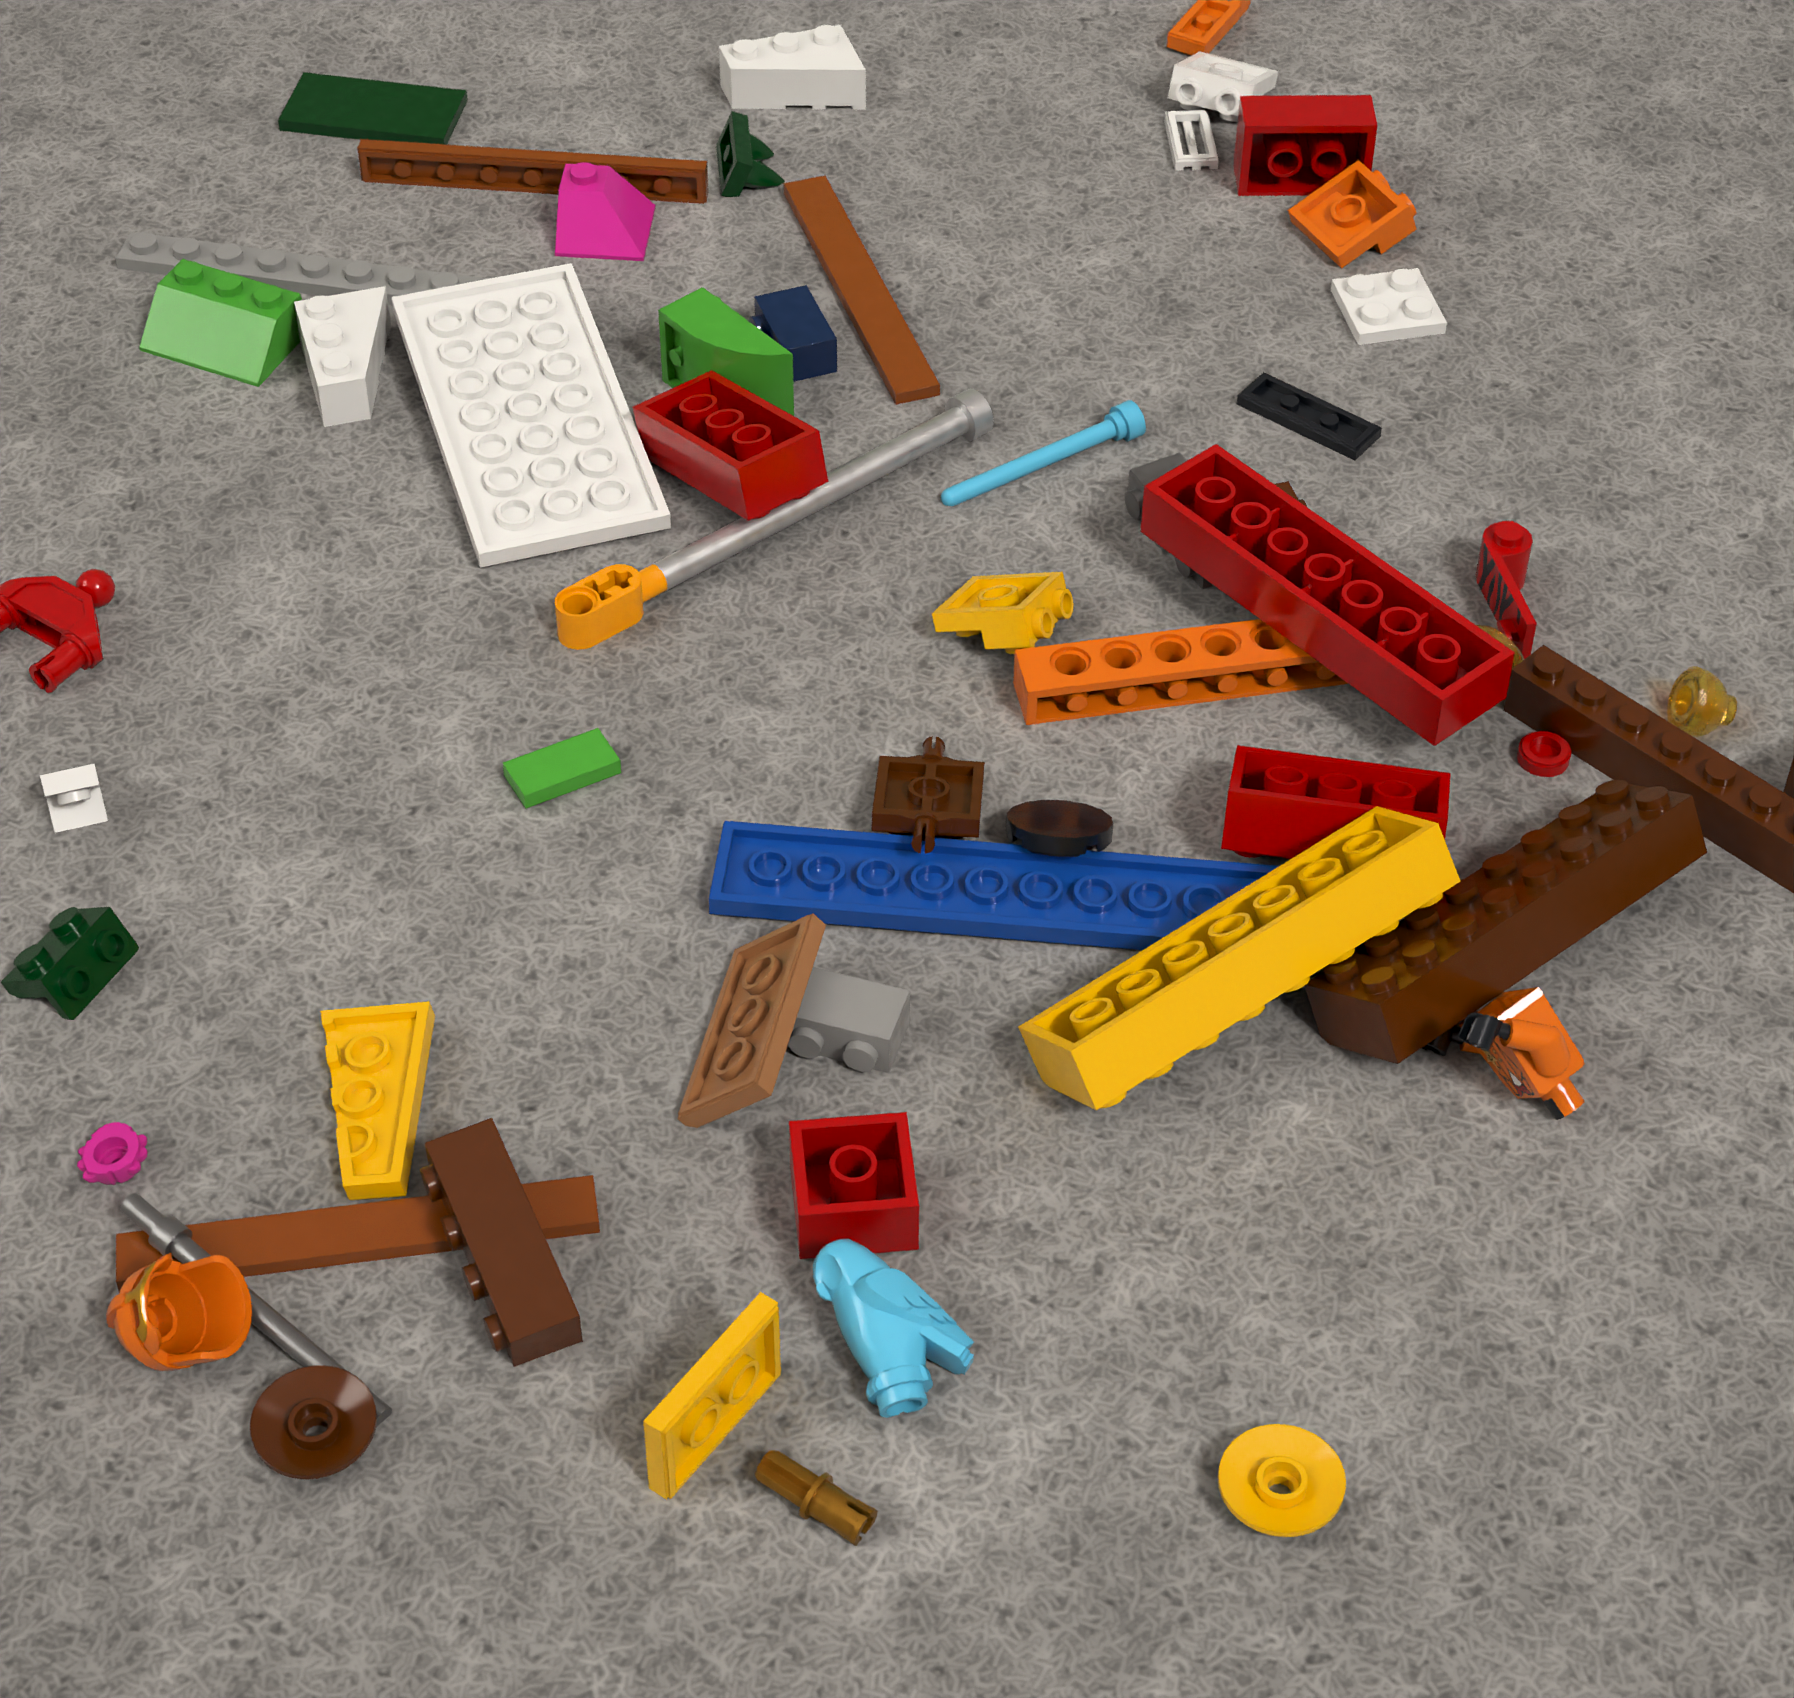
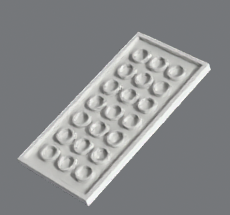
(529, 415)

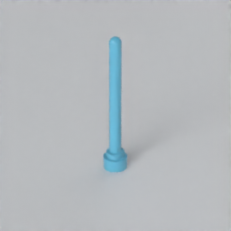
(1122, 422)

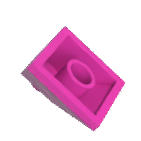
(601, 215)

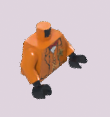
(1523, 1047)

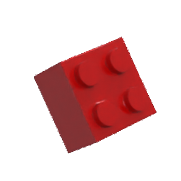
(854, 1183)

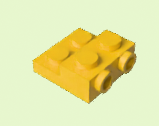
(1006, 609)

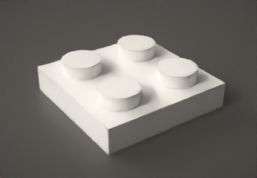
(1388, 306)

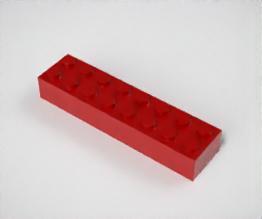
(1327, 594)

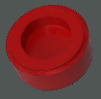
(1544, 754)

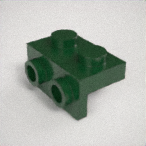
(72, 960)

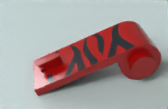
(1501, 575)

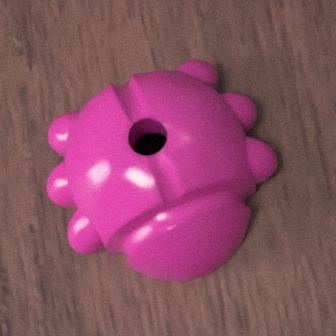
(112, 1154)

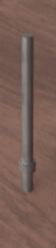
(173, 1237)

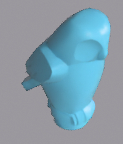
(888, 1326)

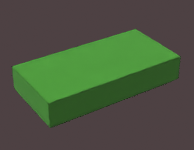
(561, 768)

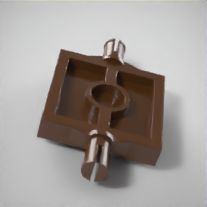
(928, 796)

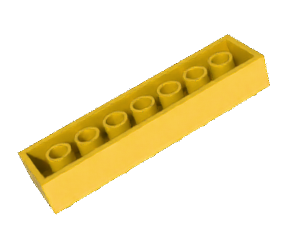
(1239, 956)

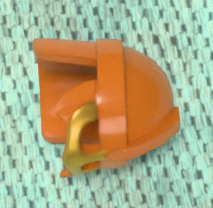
(197, 1304)

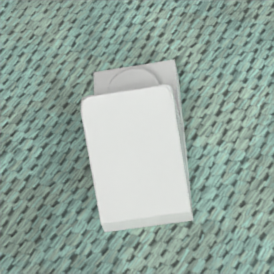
(74, 798)

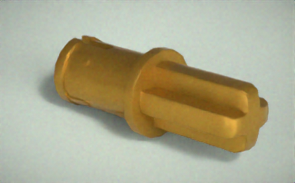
(816, 1496)

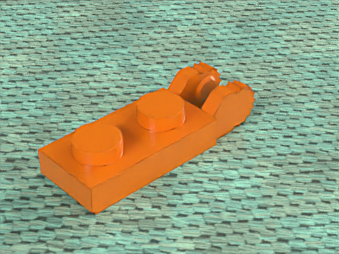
(1205, 25)

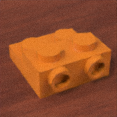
(1354, 214)

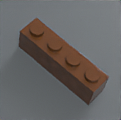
(502, 1243)

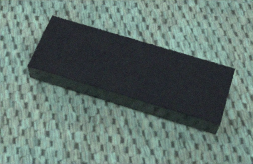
(1309, 416)

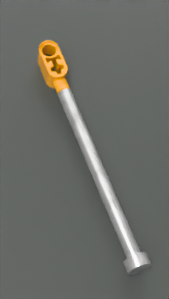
(616, 594)

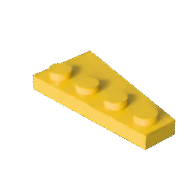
(377, 1092)

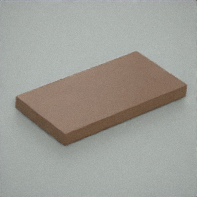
(752, 1022)

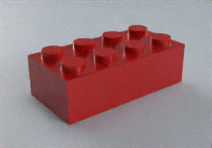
(731, 445)
(1294, 800)

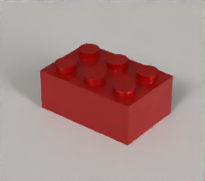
(1300, 141)

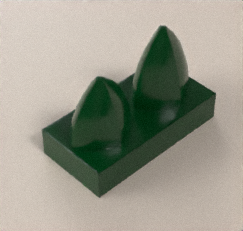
(740, 158)

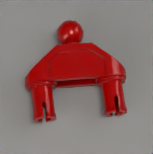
(60, 618)

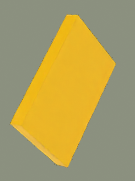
(713, 1397)

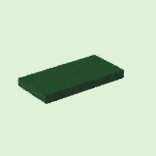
(372, 109)

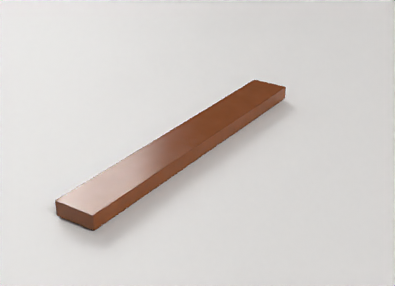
(523, 169)
(861, 290)
(357, 1231)

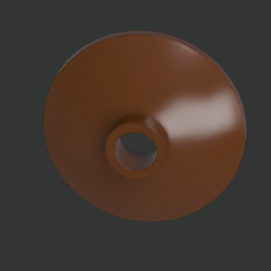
(310, 1399)

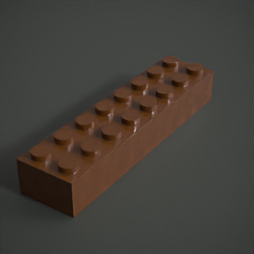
(1505, 920)

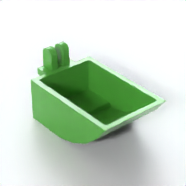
(708, 335)

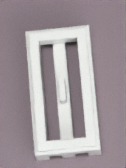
(1193, 159)

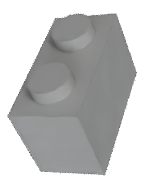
(851, 1021)

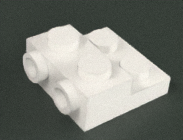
(1218, 83)

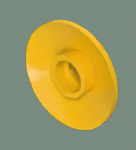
(1285, 1457)

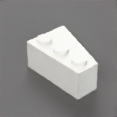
(793, 70)
(344, 350)

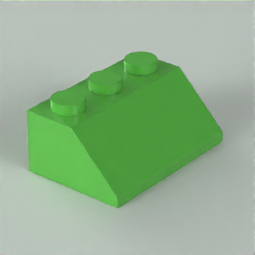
(221, 322)

